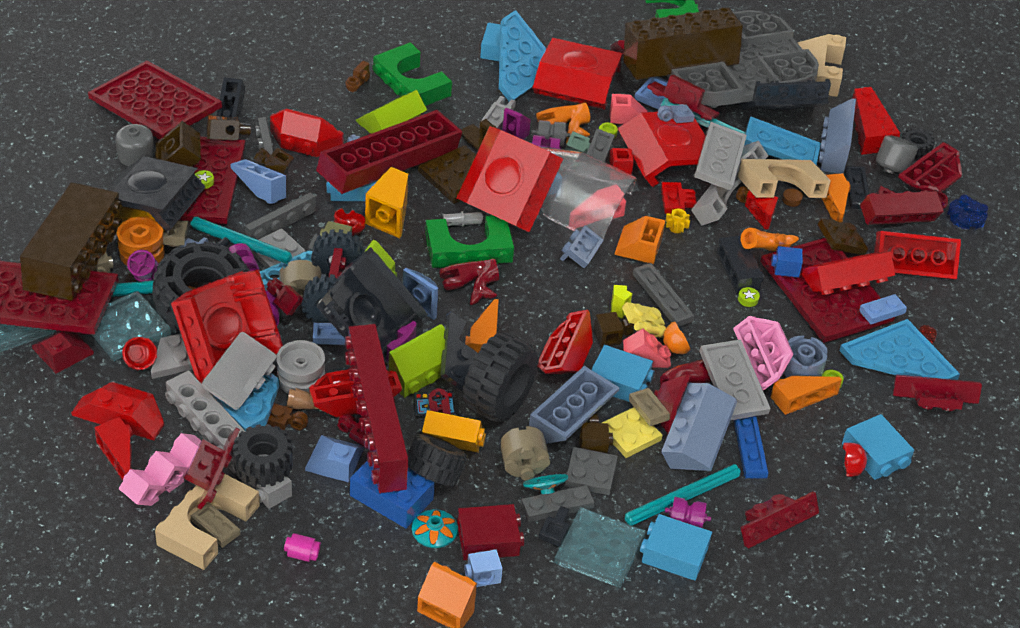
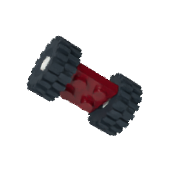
(332, 254)

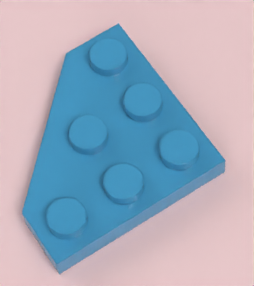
(257, 406)

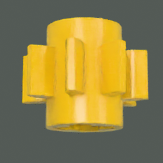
(677, 221)

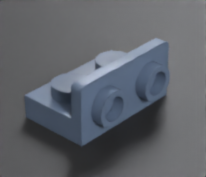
(582, 247)

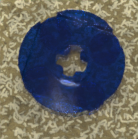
(977, 212)

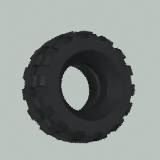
(190, 265)

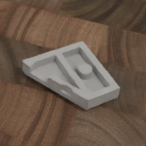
(171, 357)

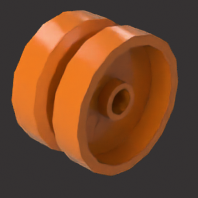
(140, 234)

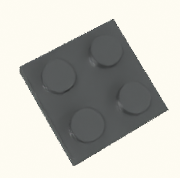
(591, 469)

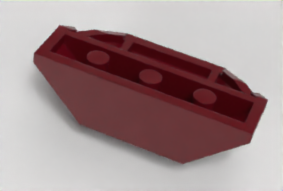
(934, 170)

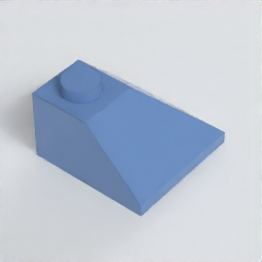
(423, 290)
(334, 458)

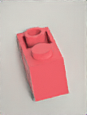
(624, 108)
(648, 347)

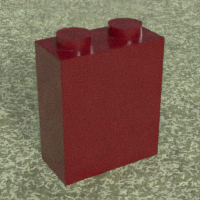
(490, 529)

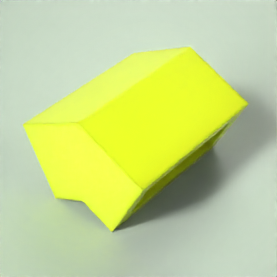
(619, 298)

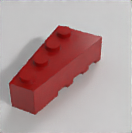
(871, 120)

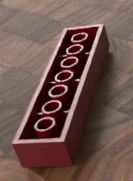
(397, 146)
(377, 409)

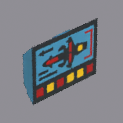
(421, 402)

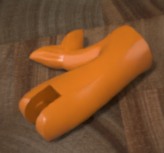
(576, 114)
(755, 238)

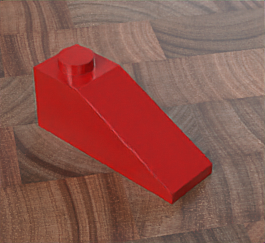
(115, 442)

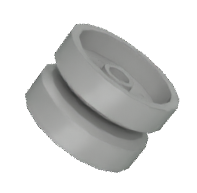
(299, 365)

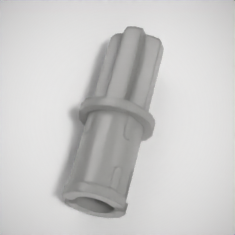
(463, 218)

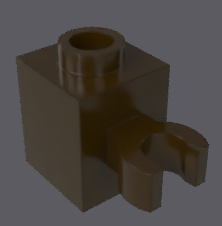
(277, 161)
(610, 329)
(595, 435)

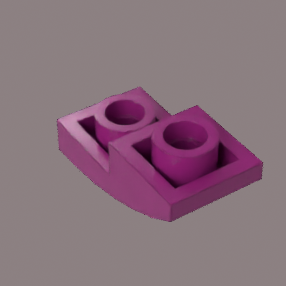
(404, 335)

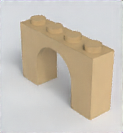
(763, 174)
(191, 544)

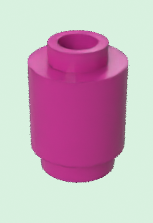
(302, 547)

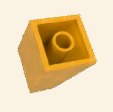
(388, 202)

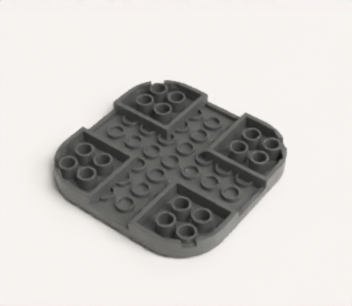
(765, 56)

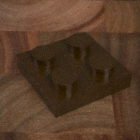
(842, 236)

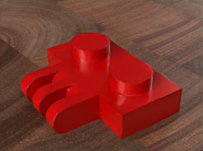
(676, 198)

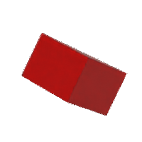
(762, 208)

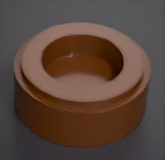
(792, 197)

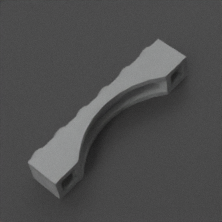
(714, 200)

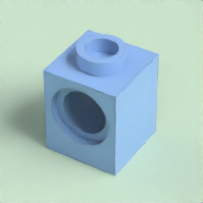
(484, 568)

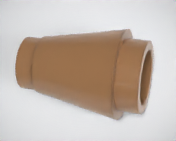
(299, 399)

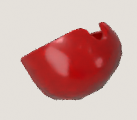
(352, 219)
(139, 353)
(854, 459)

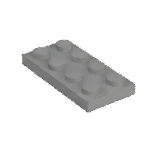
(720, 156)
(734, 374)

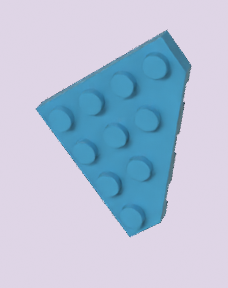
(518, 56)
(899, 351)

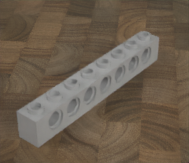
(215, 427)

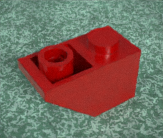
(621, 159)

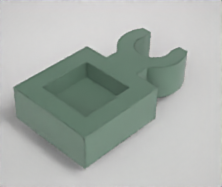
(578, 143)

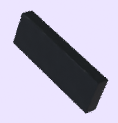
(858, 185)

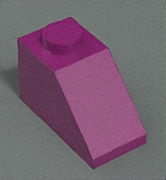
(516, 124)

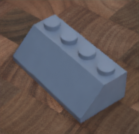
(837, 136)
(572, 405)
(698, 428)

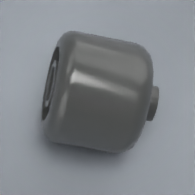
(133, 143)
(896, 154)

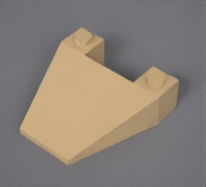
(827, 49)

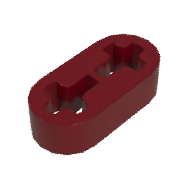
(445, 402)

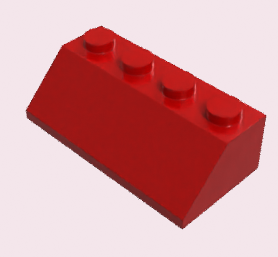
(921, 253)
(849, 271)

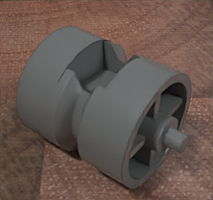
(554, 130)

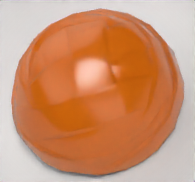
(675, 339)

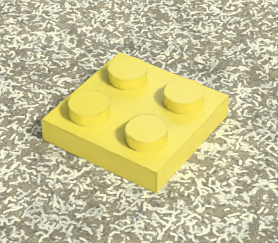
(632, 432)

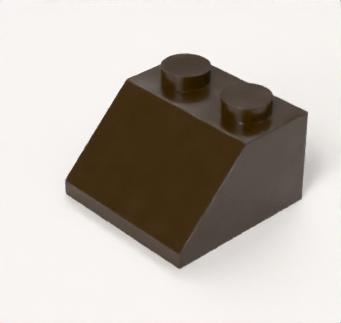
(180, 146)

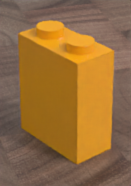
(456, 430)

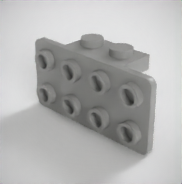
(240, 371)

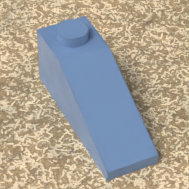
(261, 180)

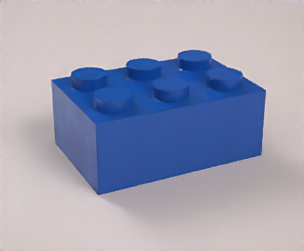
(397, 505)

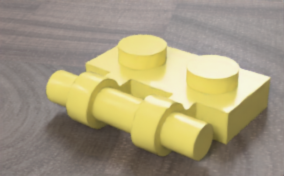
(645, 318)

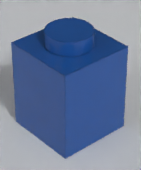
(787, 261)

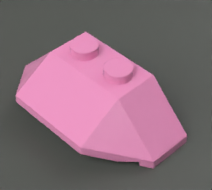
(765, 347)

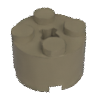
(298, 274)
(524, 452)

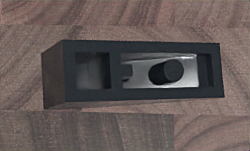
(232, 99)

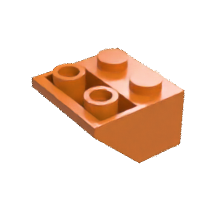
(641, 239)
(447, 597)

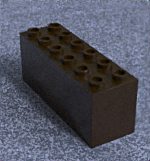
(682, 41)
(70, 241)

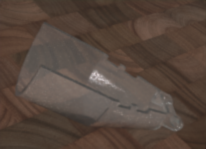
(585, 192)

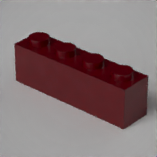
(901, 207)

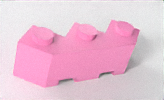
(163, 472)

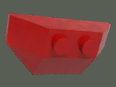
(304, 132)
(568, 345)
(334, 392)
(121, 401)

